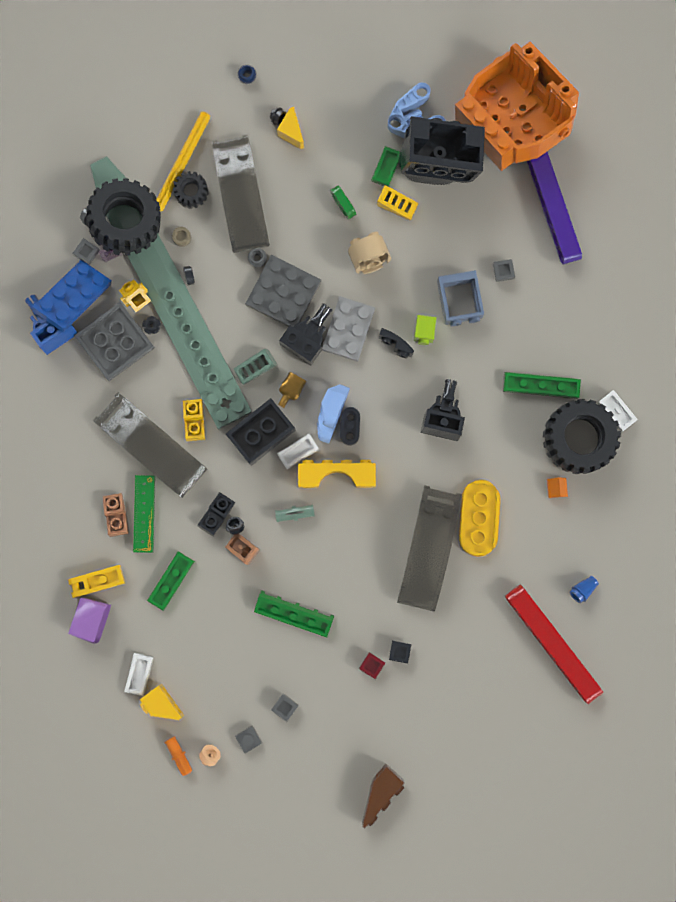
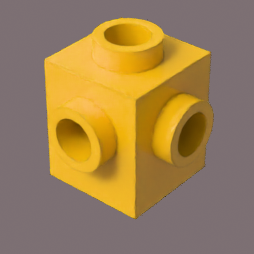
(134, 295)

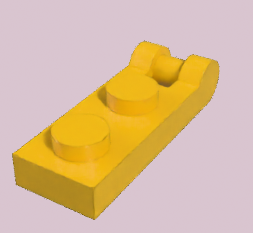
(97, 581)

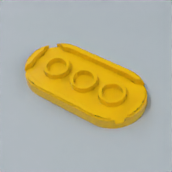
(479, 518)

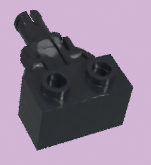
(305, 339)
(443, 418)

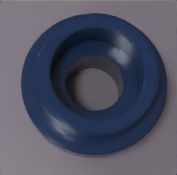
(247, 69)

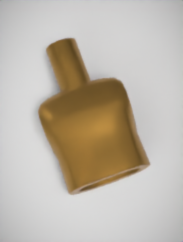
(291, 388)

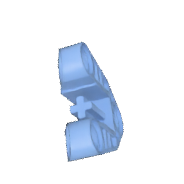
(408, 104)
(330, 411)

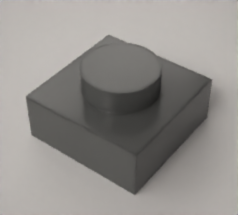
(86, 251)
(503, 270)
(284, 707)
(248, 739)

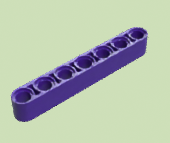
(555, 209)

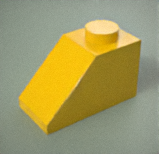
(160, 704)

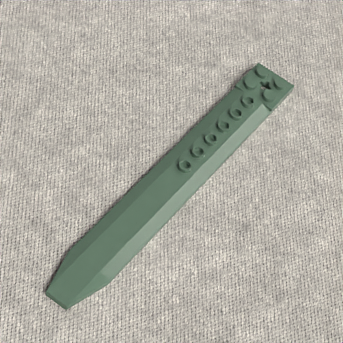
(178, 313)

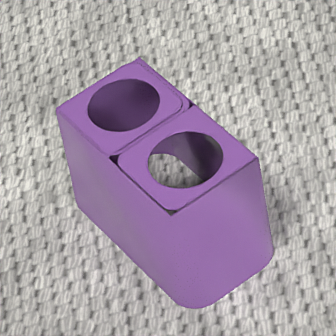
(89, 620)

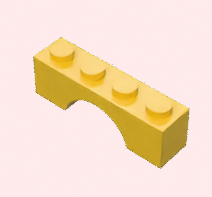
(311, 473)

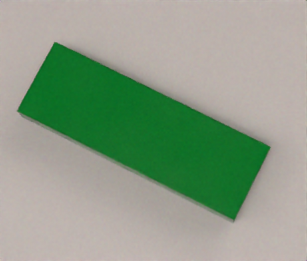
(170, 581)

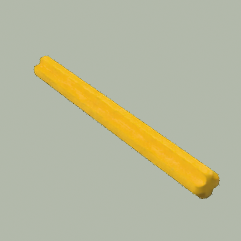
(182, 159)

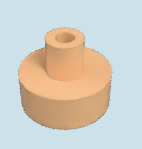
(209, 755)

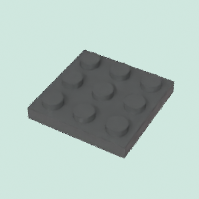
(283, 292)
(114, 341)

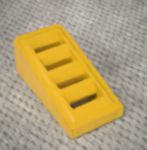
(400, 197)

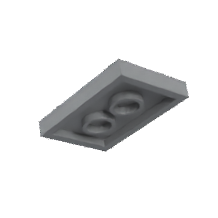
(348, 329)

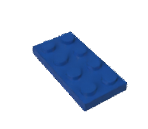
(71, 296)

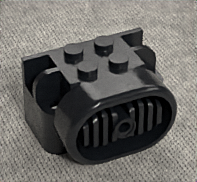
(442, 151)

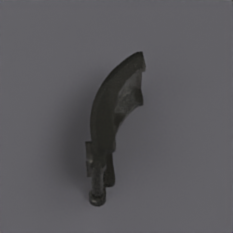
(240, 195)
(151, 446)
(429, 550)

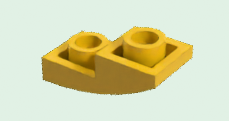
(194, 420)

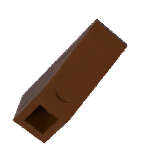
(383, 788)

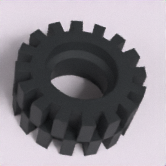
(187, 179)

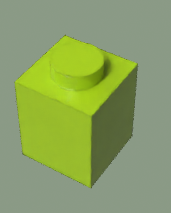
(425, 329)

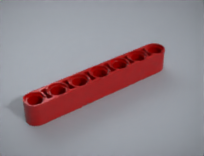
(554, 644)

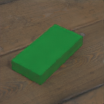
(386, 167)

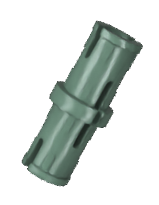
(281, 514)

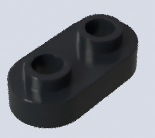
(350, 426)

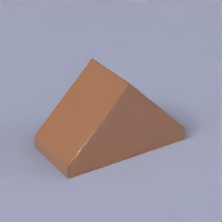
(242, 548)

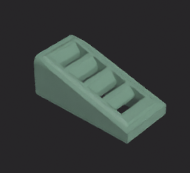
(265, 352)

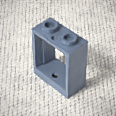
(460, 279)

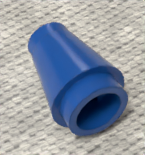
(584, 589)

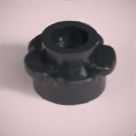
(277, 116)
(156, 325)
(235, 525)

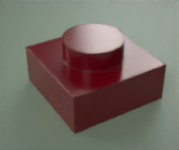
(372, 665)

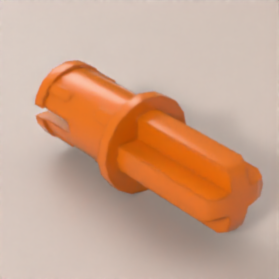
(178, 756)

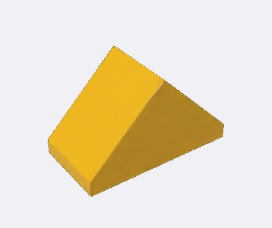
(290, 130)

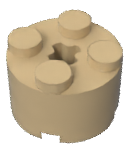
(369, 253)

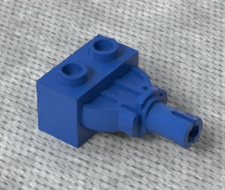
(45, 334)

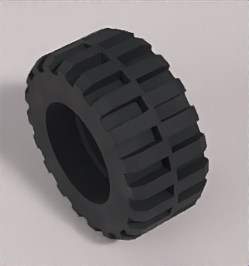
(127, 194)
(599, 419)

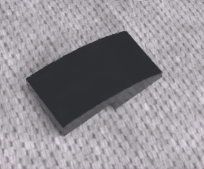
(402, 348)
(216, 514)

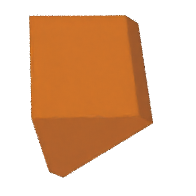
(557, 487)

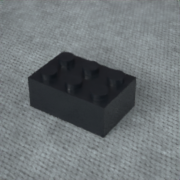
(261, 431)

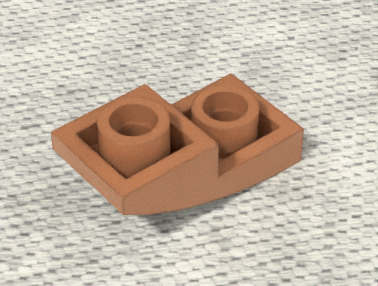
(115, 515)

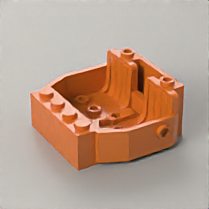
(514, 83)

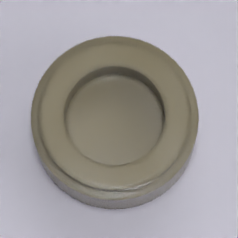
(181, 236)

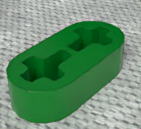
(343, 202)

